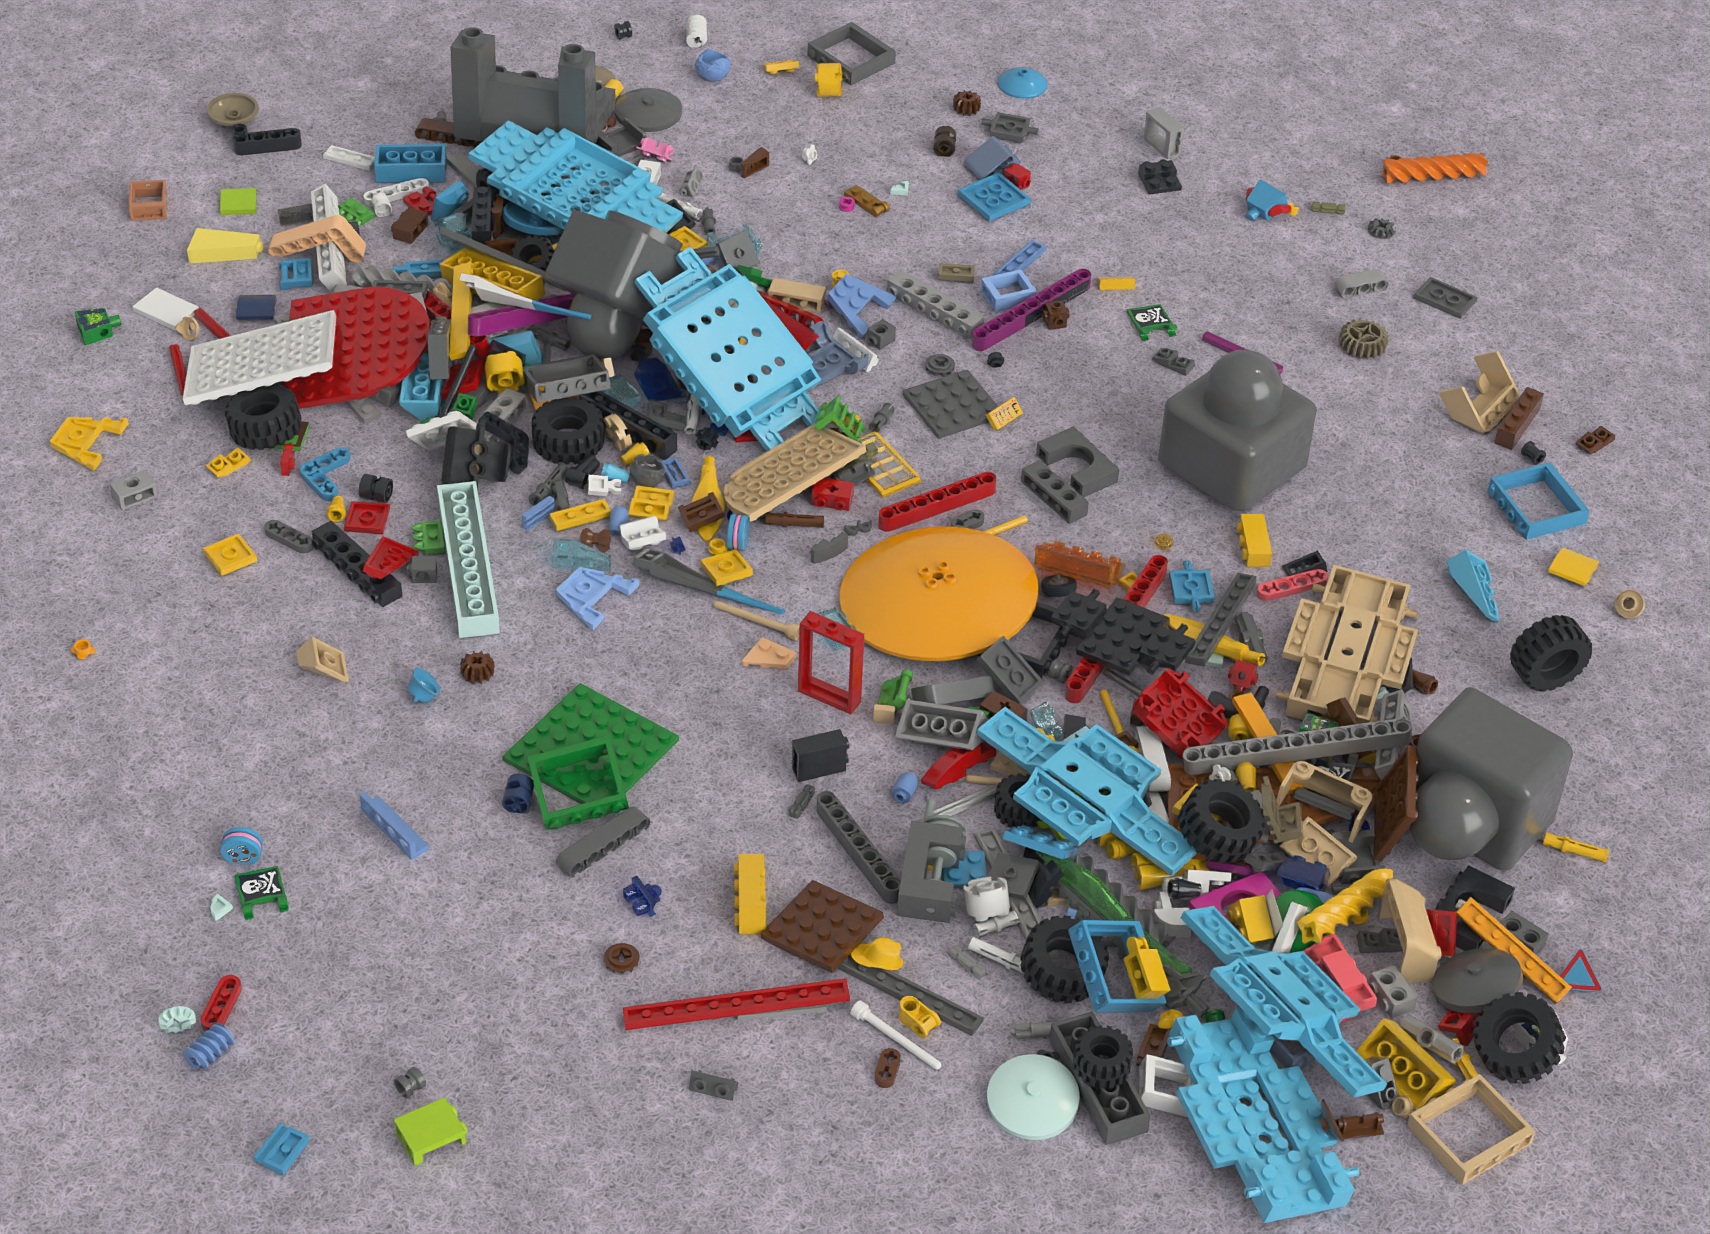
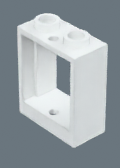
(1163, 1068)

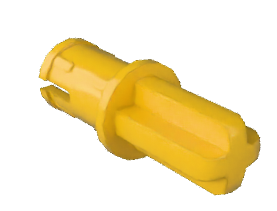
(1465, 1065)

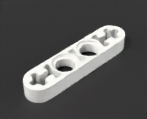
(395, 190)

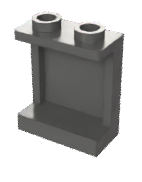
(623, 139)
(1363, 849)

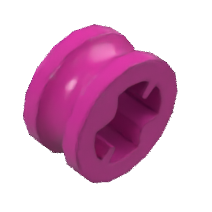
(846, 204)

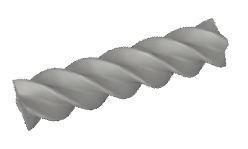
(365, 276)

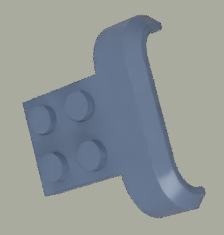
(831, 357)

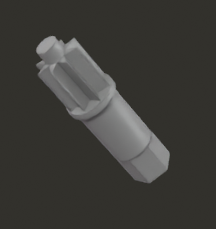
(1031, 1029)

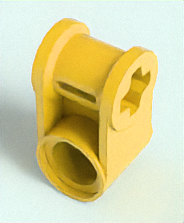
(917, 1016)

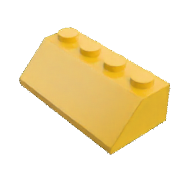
(1413, 1068)

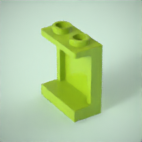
(429, 1129)

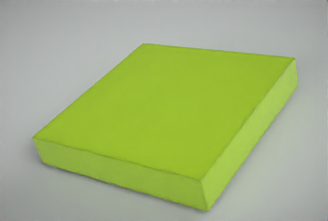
(238, 201)

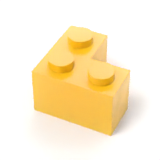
(1252, 919)

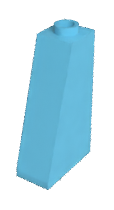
(524, 343)

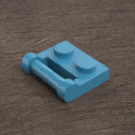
(301, 271)

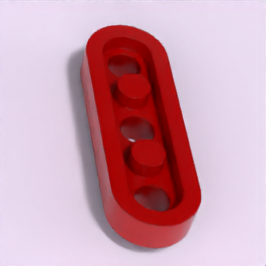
(221, 996)

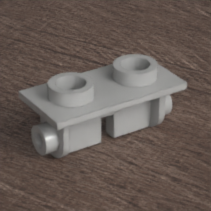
(691, 182)

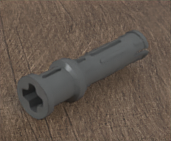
(545, 489)

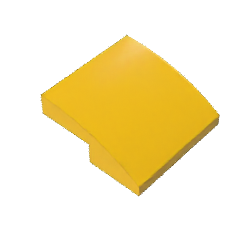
(651, 502)
(1573, 566)

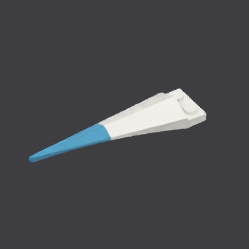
(493, 293)

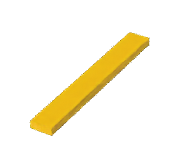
(460, 310)

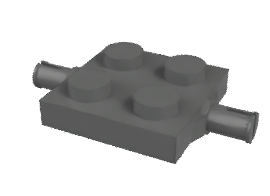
(1009, 127)

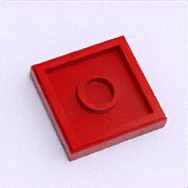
(367, 517)

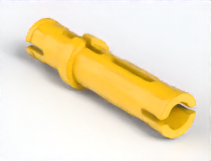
(1572, 846)

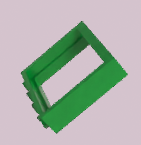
(570, 755)

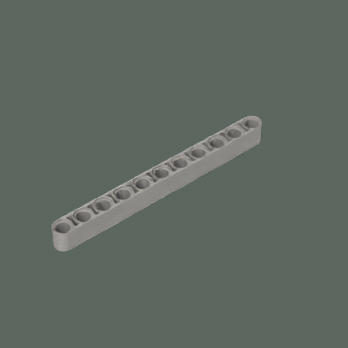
(1299, 745)

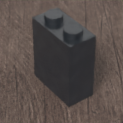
(819, 755)

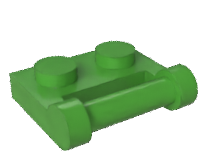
(894, 691)

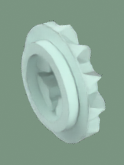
(183, 1014)

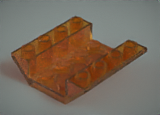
(1079, 564)

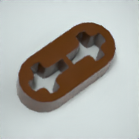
(883, 1067)

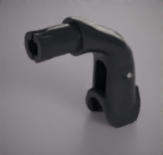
(1217, 698)

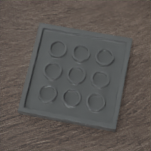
(951, 403)

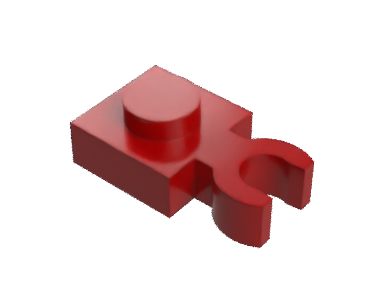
(287, 460)

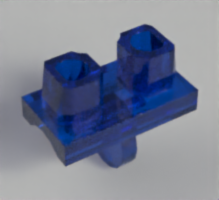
(646, 895)

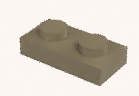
(956, 272)

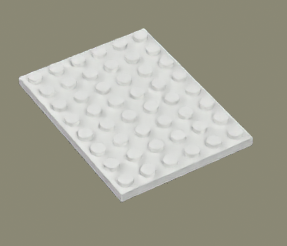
(260, 358)

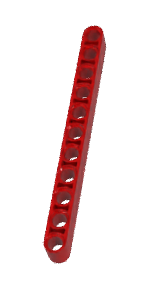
(1139, 594)

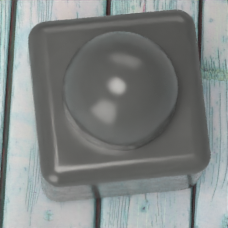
(599, 265)
(1237, 430)
(1486, 781)

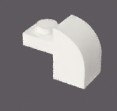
(1171, 917)

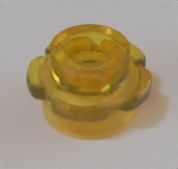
(1164, 541)

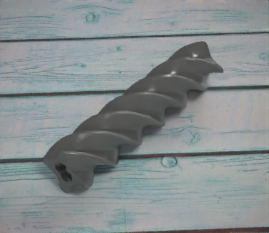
(1129, 903)

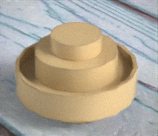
(1629, 604)

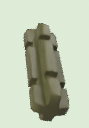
(1328, 207)

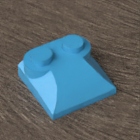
(449, 200)

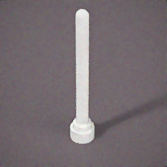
(862, 1011)

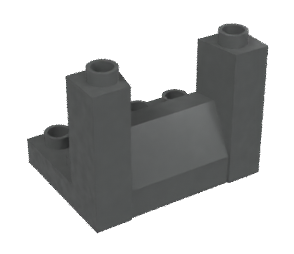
(490, 95)

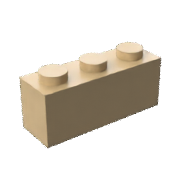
(799, 294)

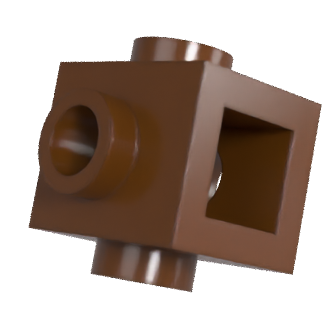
(1055, 315)

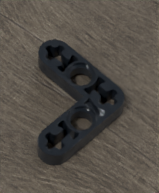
(511, 434)

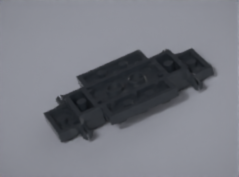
(1122, 633)

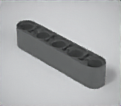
(602, 840)

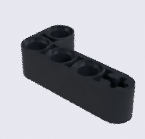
(264, 141)

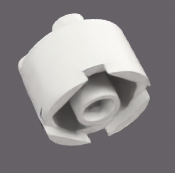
(986, 898)

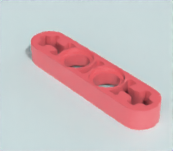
(1267, 593)

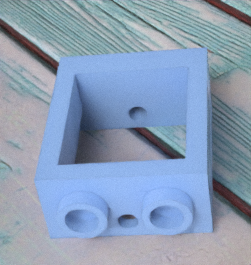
(1004, 302)

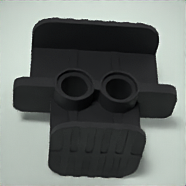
(460, 457)

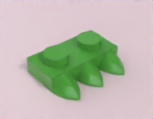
(355, 211)
(429, 537)

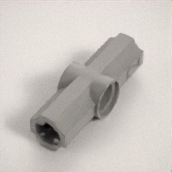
(1440, 1043)

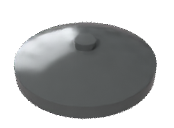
(649, 109)
(1475, 978)

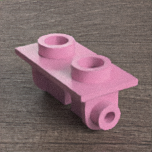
(649, 148)

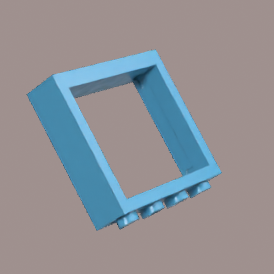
(1577, 509)
(1091, 970)

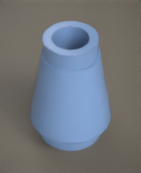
(617, 517)

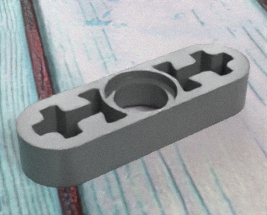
(285, 530)

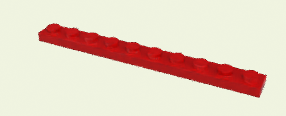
(736, 1004)

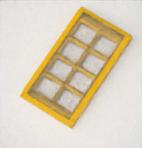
(890, 468)

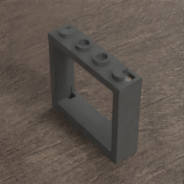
(884, 54)
(566, 378)

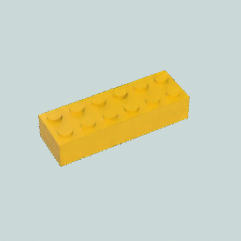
(496, 272)

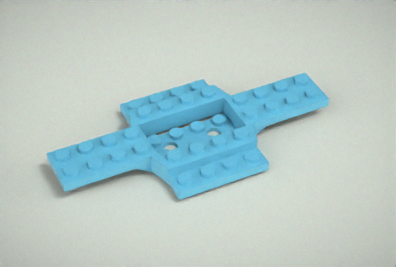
(1101, 764)
(1300, 984)

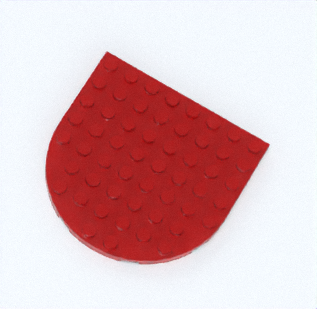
(375, 343)

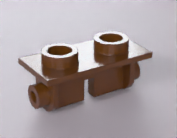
(1361, 1126)

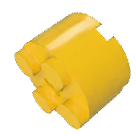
(829, 80)
(504, 372)

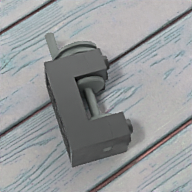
(938, 843)

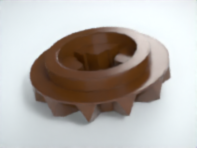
(630, 954)

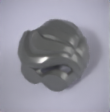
(647, 475)

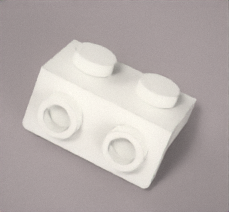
(641, 533)

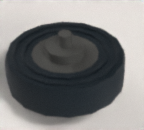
(1058, 585)

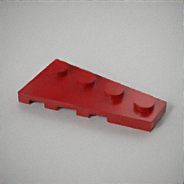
(802, 334)
(387, 558)

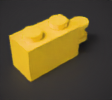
(1145, 970)

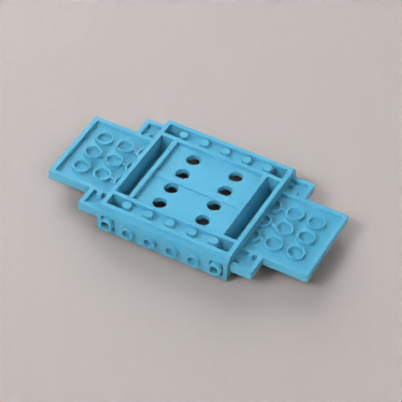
(531, 163)

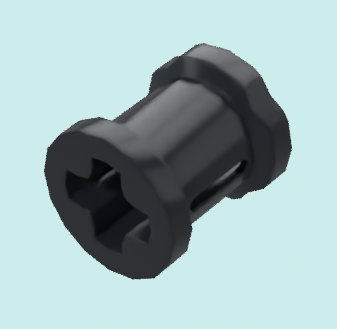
(1533, 452)

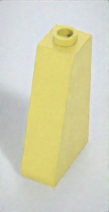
(220, 245)

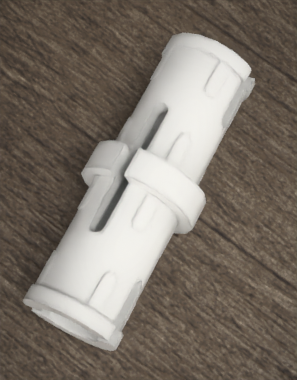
(995, 923)

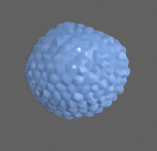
(712, 65)

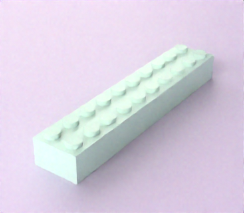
(468, 560)

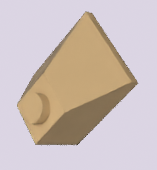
(322, 659)

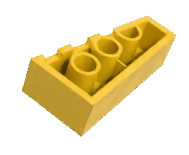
(752, 893)

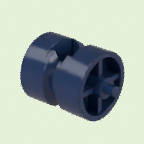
(518, 793)

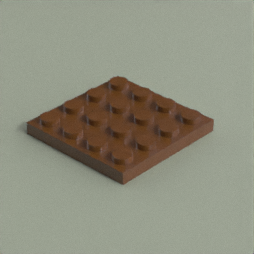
(1395, 803)
(822, 926)

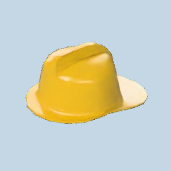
(879, 954)

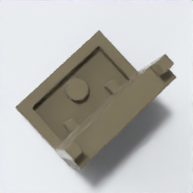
(1283, 820)

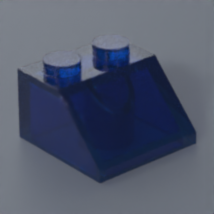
(656, 380)
(1301, 874)

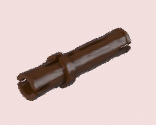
(794, 520)

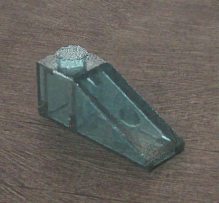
(574, 554)

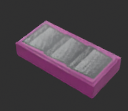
(1237, 867)

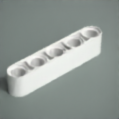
(1152, 749)

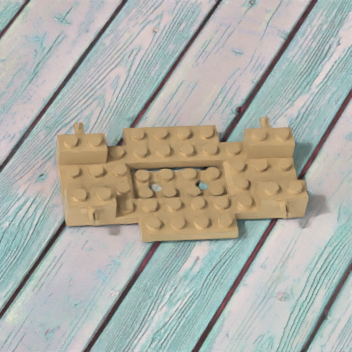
(1362, 600)

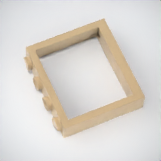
(1466, 1171)

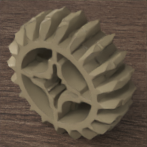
(1363, 338)

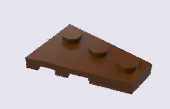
(1343, 714)

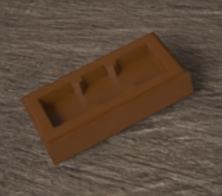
(502, 245)

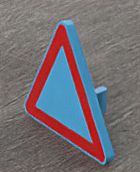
(1580, 974)

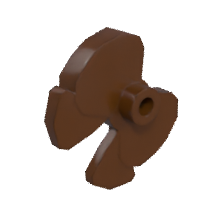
(603, 539)

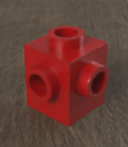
(1250, 672)

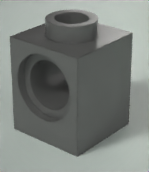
(881, 334)
(423, 569)

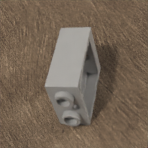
(1160, 118)

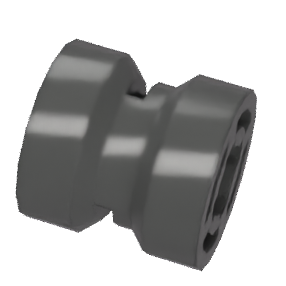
(411, 1081)

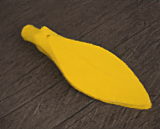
(707, 484)
(1226, 647)

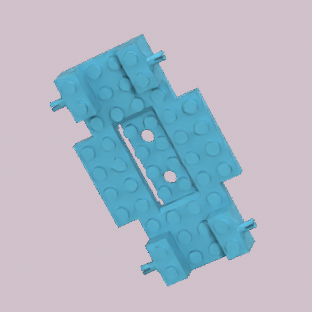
(1223, 1064)

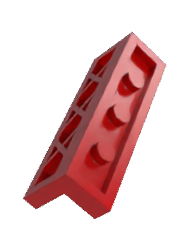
(1464, 1026)

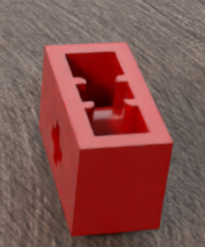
(833, 494)

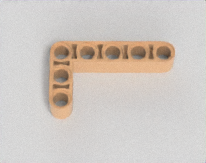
(317, 233)

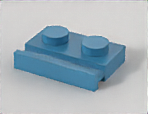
(281, 1149)

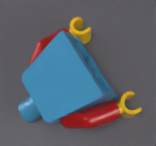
(1267, 202)

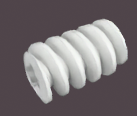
(696, 30)

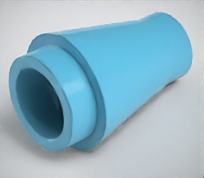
(615, 472)

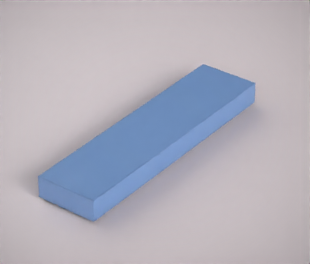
(1023, 258)

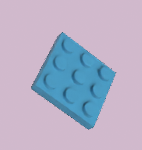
(994, 196)
(1041, 842)

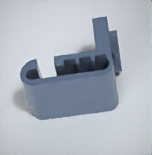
(990, 157)

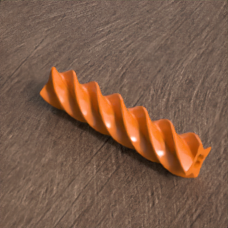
(1435, 166)

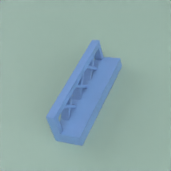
(393, 826)

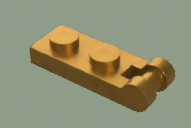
(867, 201)

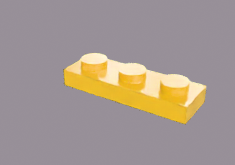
(580, 515)

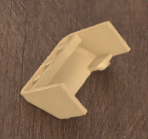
(1495, 399)
(1331, 787)
(1413, 928)

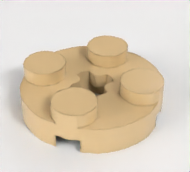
(615, 430)

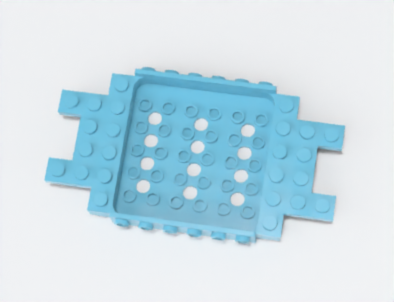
(761, 406)

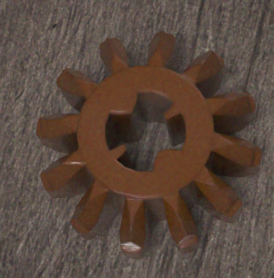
(967, 102)
(477, 667)

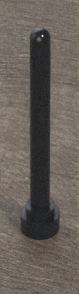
(458, 381)

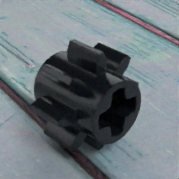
(707, 438)

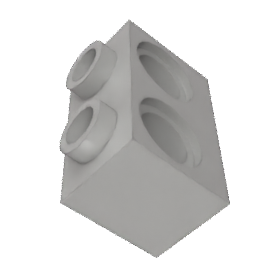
(1392, 991)

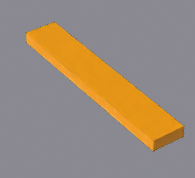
(1260, 727)
(1500, 938)

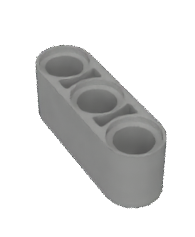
(1361, 282)

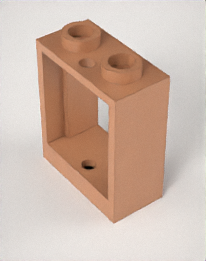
(148, 210)

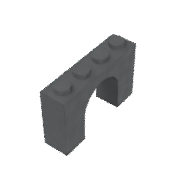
(439, 348)
(1073, 444)

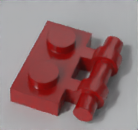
(420, 201)

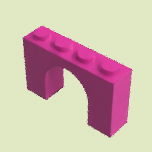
(1251, 886)

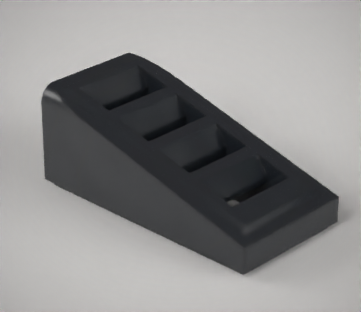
(1309, 559)

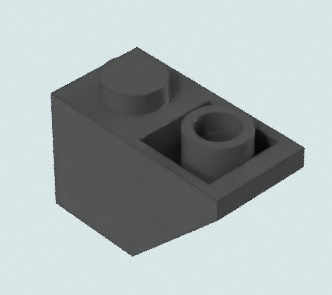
(1383, 1069)

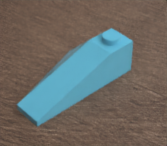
(1473, 577)

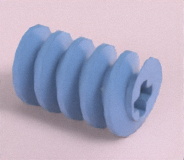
(207, 1046)

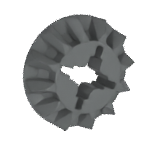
(1385, 230)
(940, 359)

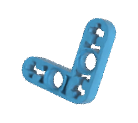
(314, 471)

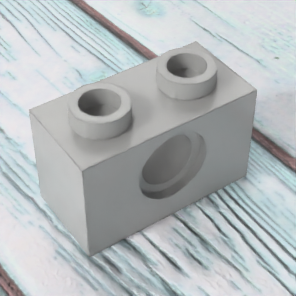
(133, 489)

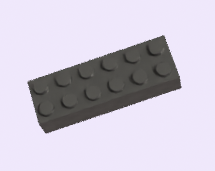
(1115, 1110)

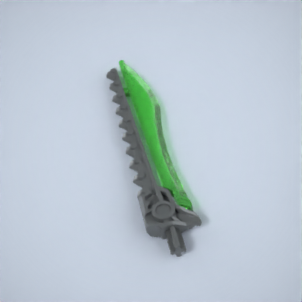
(1090, 886)

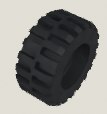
(567, 414)
(263, 417)
(1551, 653)
(1212, 837)
(1049, 977)
(1511, 1011)

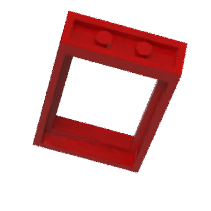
(817, 688)

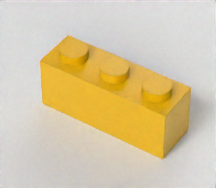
(1254, 540)

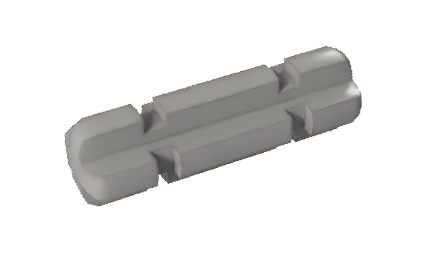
(968, 961)

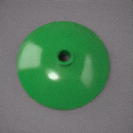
(1303, 898)

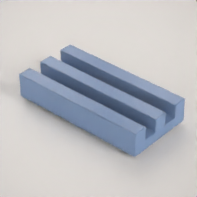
(678, 482)
(538, 513)

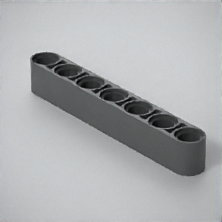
(858, 846)

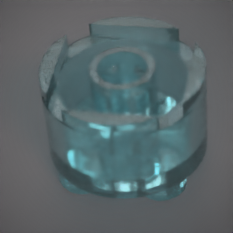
(456, 223)

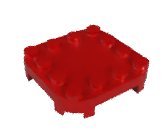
(1179, 712)

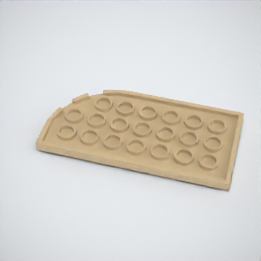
(788, 470)

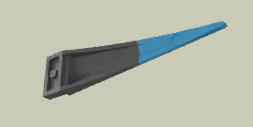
(669, 569)

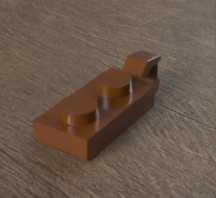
(1153, 1043)

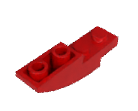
(954, 763)

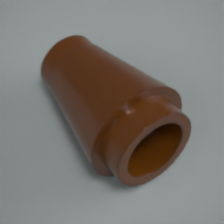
(1425, 682)

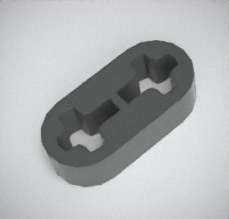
(969, 519)

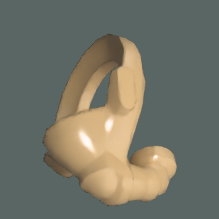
(184, 326)

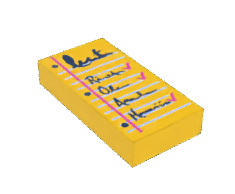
(1004, 413)

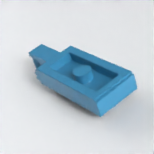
(417, 268)

